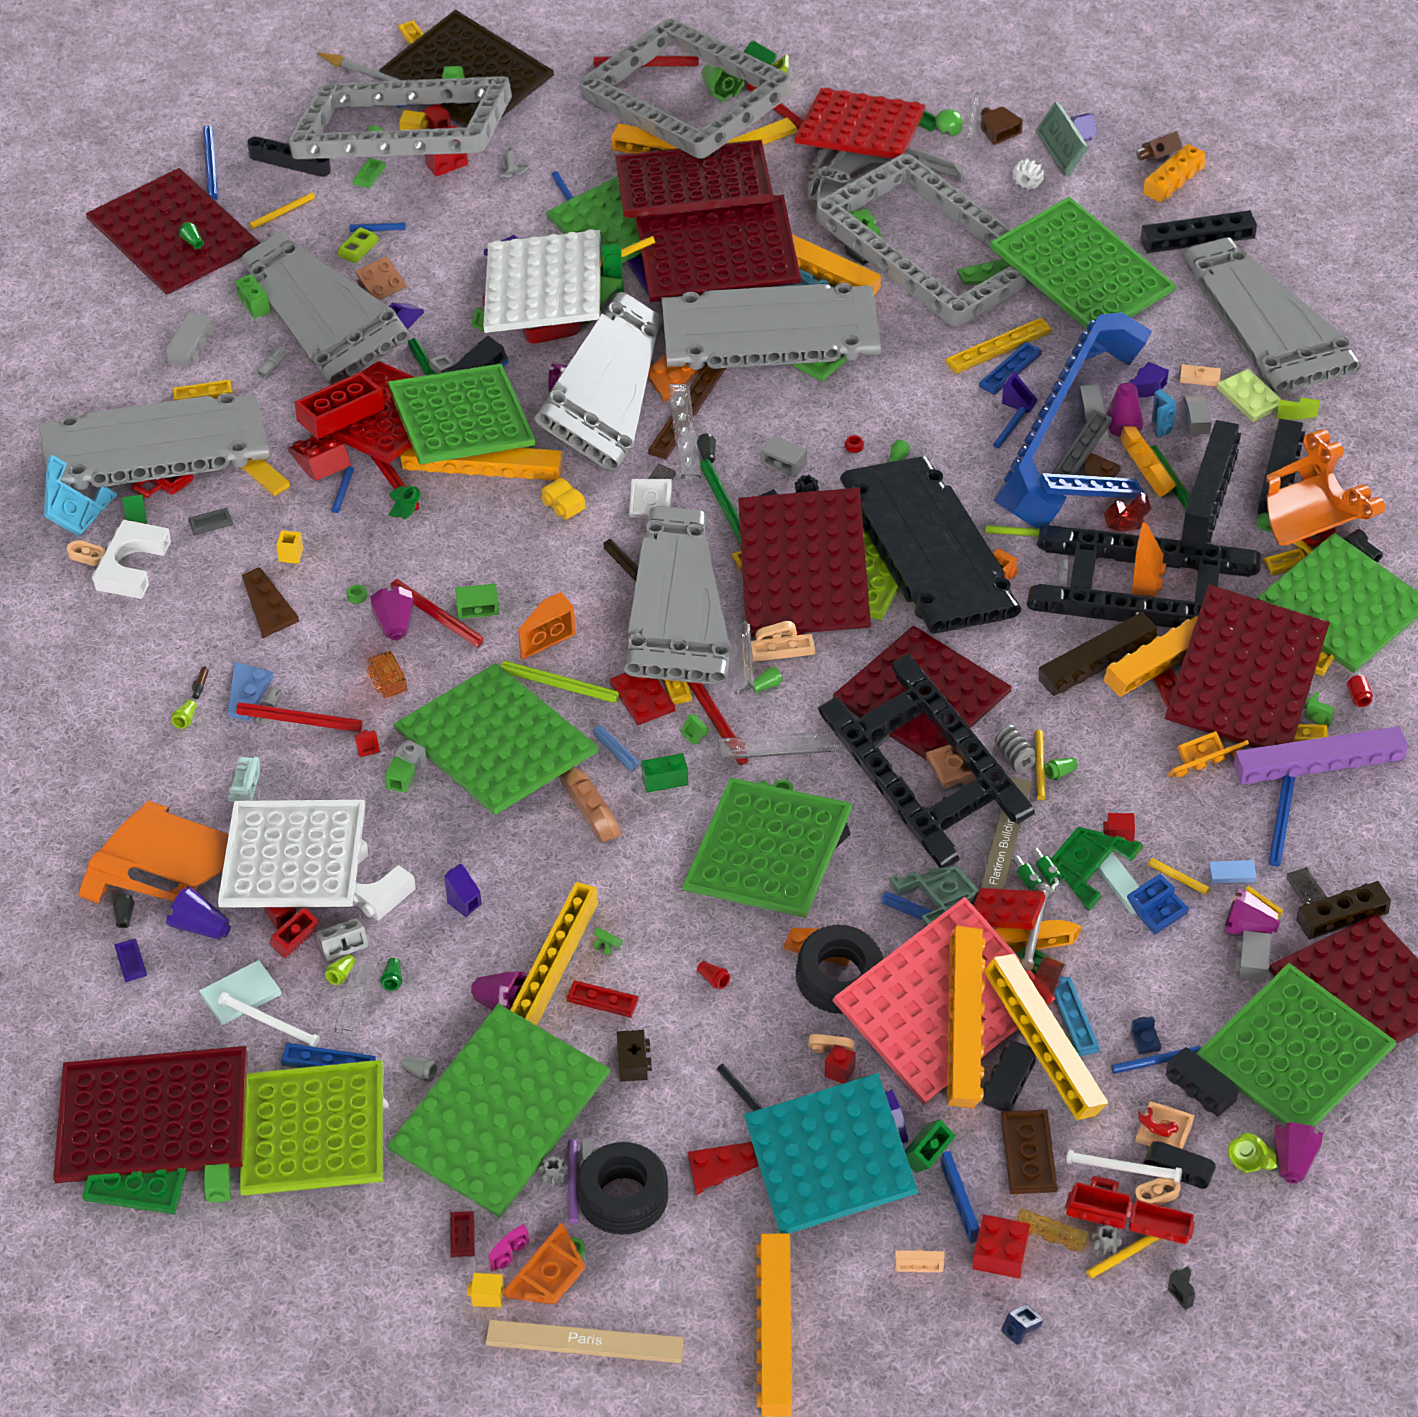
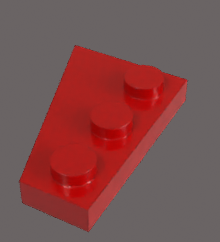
(719, 1163)

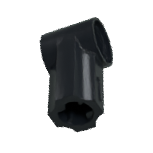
(1360, 541)

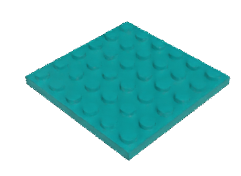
(830, 1154)

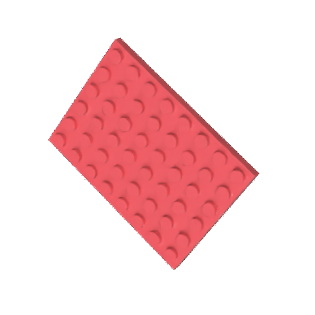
(905, 1002)

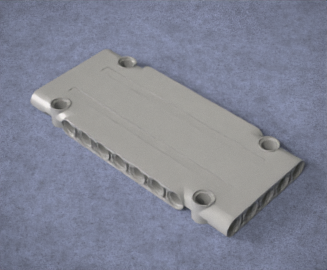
(770, 326)
(156, 440)

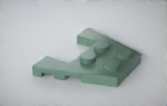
(942, 886)

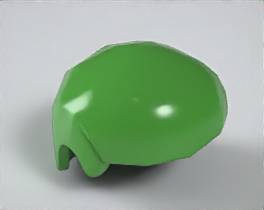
(949, 121)

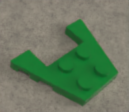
(1084, 854)

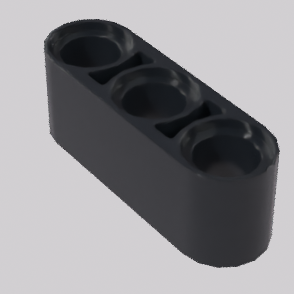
(1195, 1168)

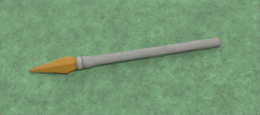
(340, 61)

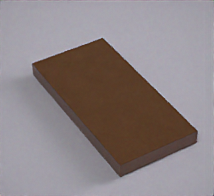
(1029, 1151)

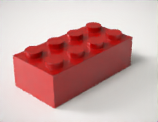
(339, 405)

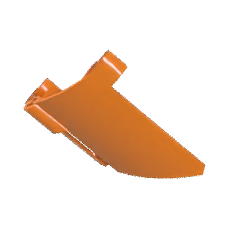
(158, 845)

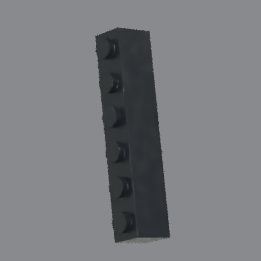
(1283, 453)

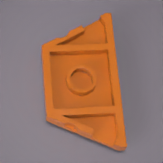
(662, 376)
(548, 1271)

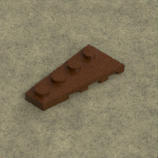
(268, 604)

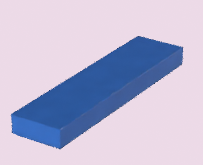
(1016, 362)
(308, 1056)
(960, 1196)

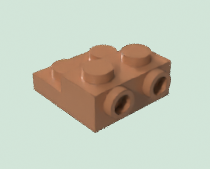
(949, 767)

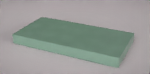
(1062, 138)

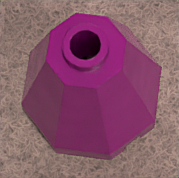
(393, 611)
(1250, 914)
(498, 988)
(1296, 1150)

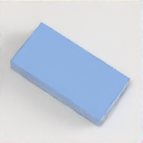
(1232, 871)

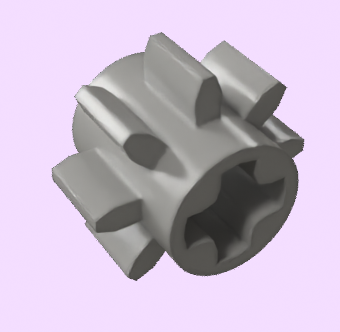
(553, 1170)
(1106, 1239)

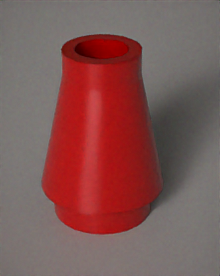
(715, 975)

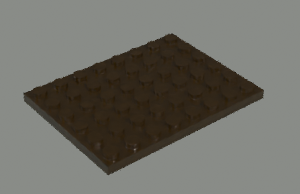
(480, 53)

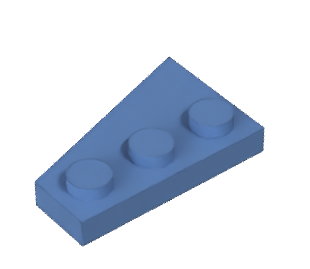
(247, 687)

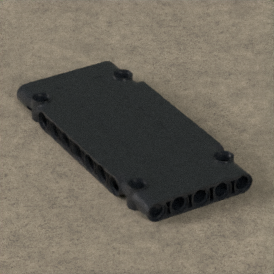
(931, 545)

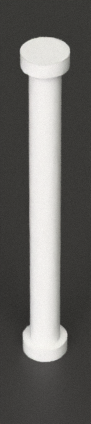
(225, 999)
(1124, 1166)

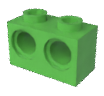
(252, 296)

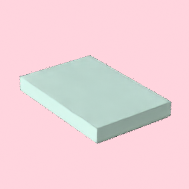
(248, 985)

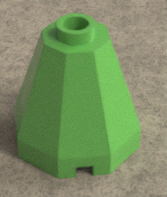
(720, 83)

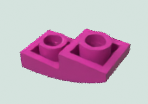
(502, 1252)

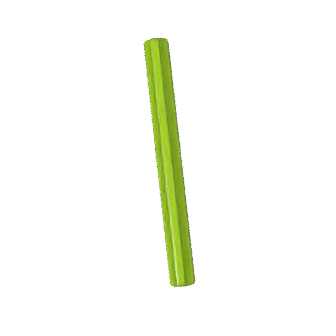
(560, 682)

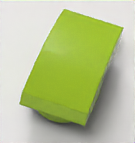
(1292, 410)

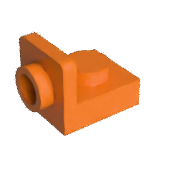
(1007, 562)

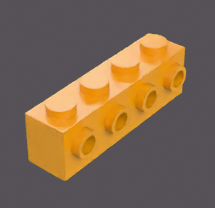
(1174, 173)

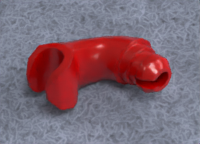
(1162, 1129)

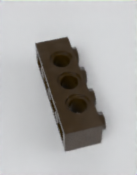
(1343, 909)

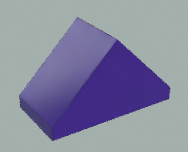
(1017, 393)

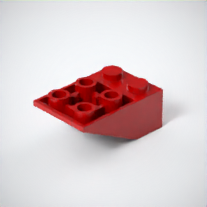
(320, 456)

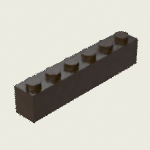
(1096, 654)

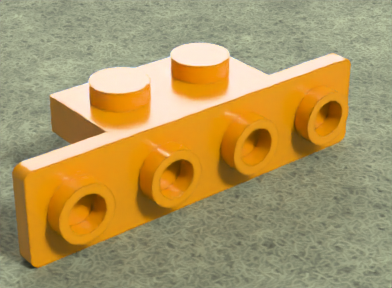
(1202, 751)

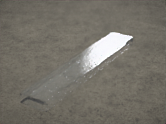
(684, 431)
(779, 745)

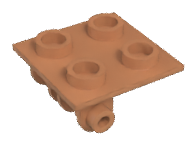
(380, 278)

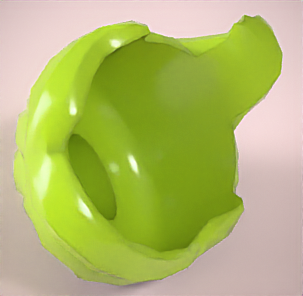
(1251, 1154)

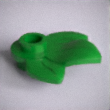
(405, 501)

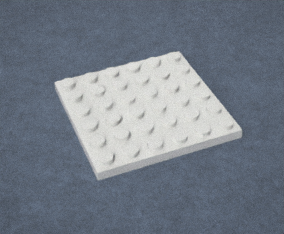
(292, 853)

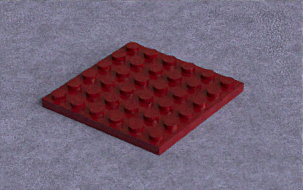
(962, 682)
(1366, 971)

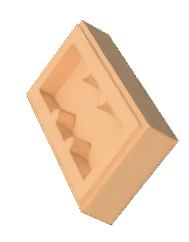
(1200, 375)
(919, 1261)

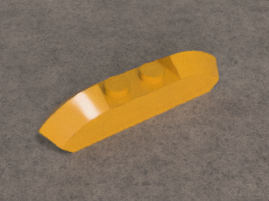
(1146, 460)
(1051, 934)

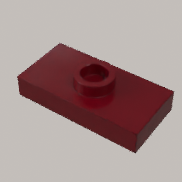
(462, 1234)

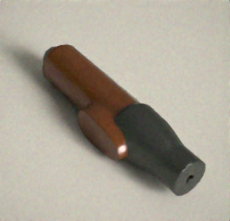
(198, 685)

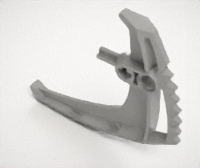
(838, 173)

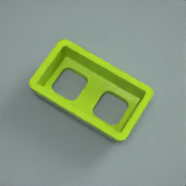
(363, 245)

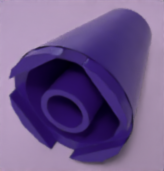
(197, 915)

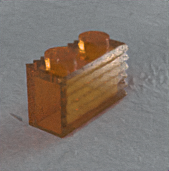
(387, 674)

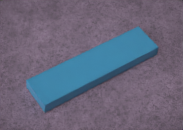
(1075, 1018)

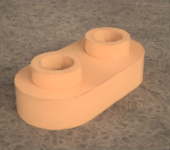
(85, 552)
(777, 630)
(822, 1043)
(1156, 1191)

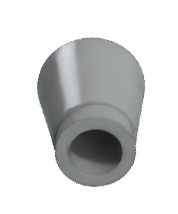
(421, 1067)

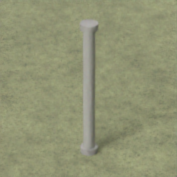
(1027, 962)

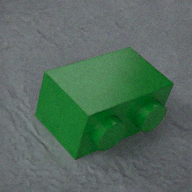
(664, 772)
(928, 1145)

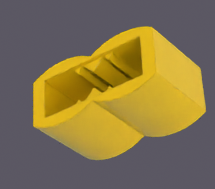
(563, 498)

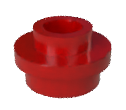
(854, 444)

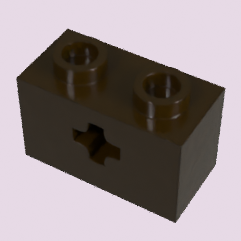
(632, 1055)

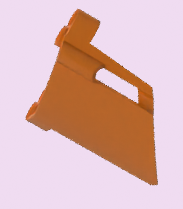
(1317, 500)

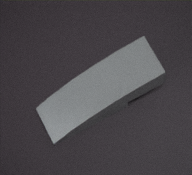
(1091, 400)
(1197, 414)

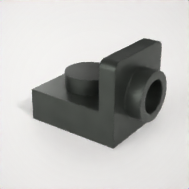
(1181, 1288)

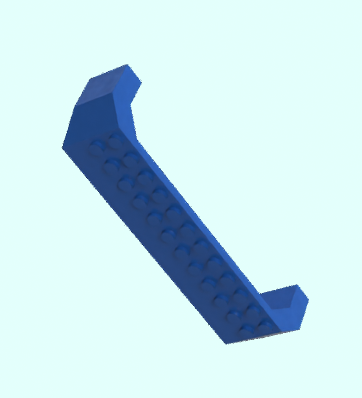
(1021, 489)

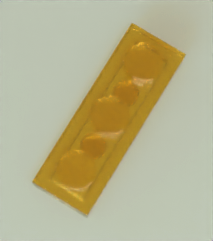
(1054, 1231)

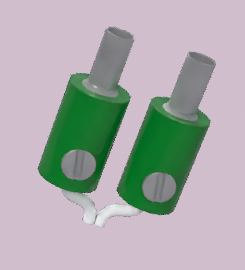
(1044, 865)

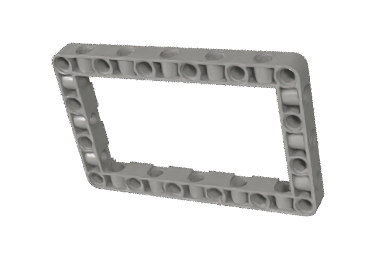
(771, 90)
(401, 142)
(954, 309)

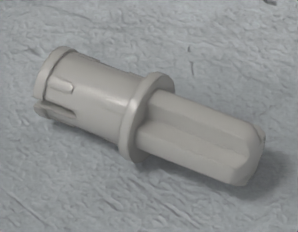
(270, 363)
(270, 700)

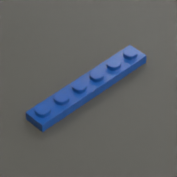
(1090, 485)

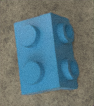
(1163, 413)

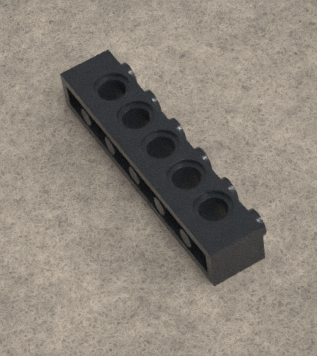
(1197, 231)

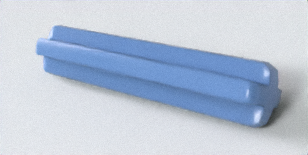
(616, 748)

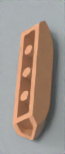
(590, 804)

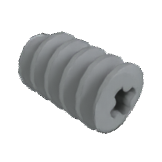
(1015, 748)

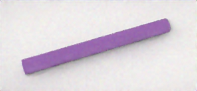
(572, 1181)

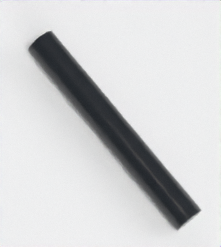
(738, 1087)

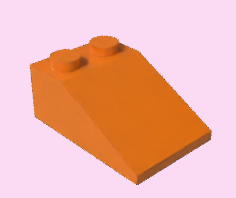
(1148, 565)
(547, 625)

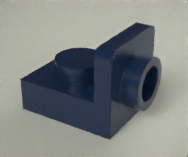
(1145, 1035)
(1021, 1322)

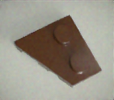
(1100, 467)

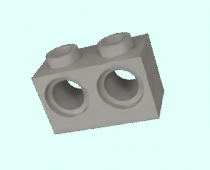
(342, 939)

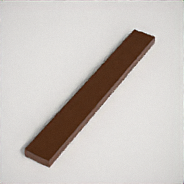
(699, 392)

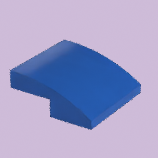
(1157, 904)

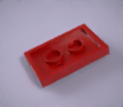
(642, 697)
(1010, 907)

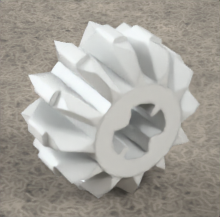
(1028, 174)

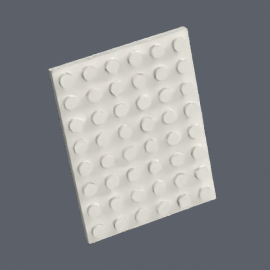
(543, 281)

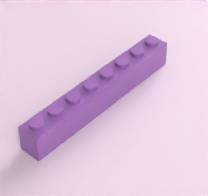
(1320, 755)

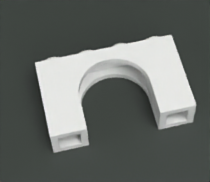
(129, 538)
(384, 895)

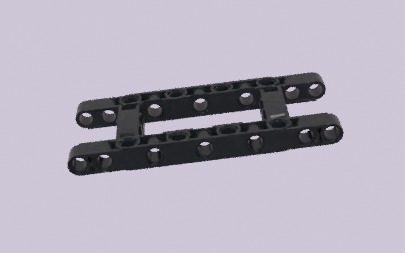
(1090, 544)
(920, 698)

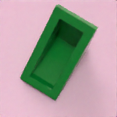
(135, 509)

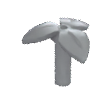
(508, 164)

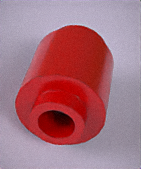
(1359, 690)

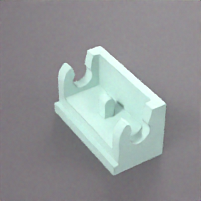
(245, 780)

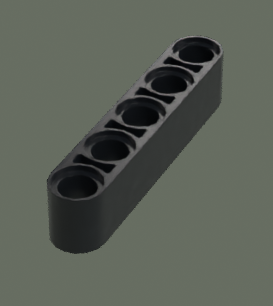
(280, 155)

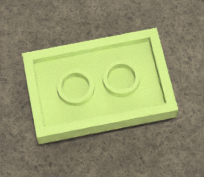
(1249, 395)

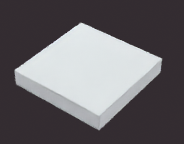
(647, 494)

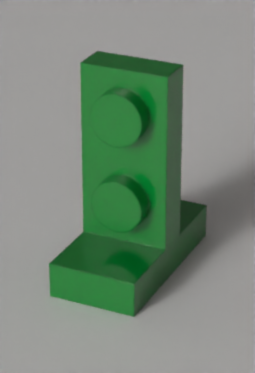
(612, 263)

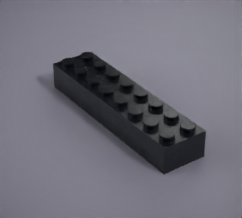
(1211, 485)

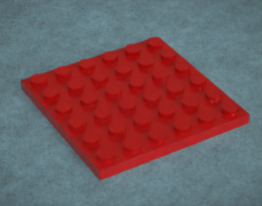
(860, 123)
(381, 433)

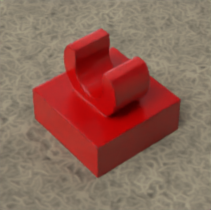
(366, 743)

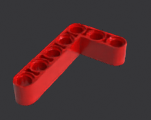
(551, 332)

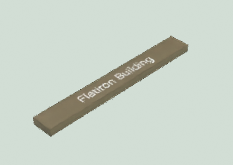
(1004, 845)

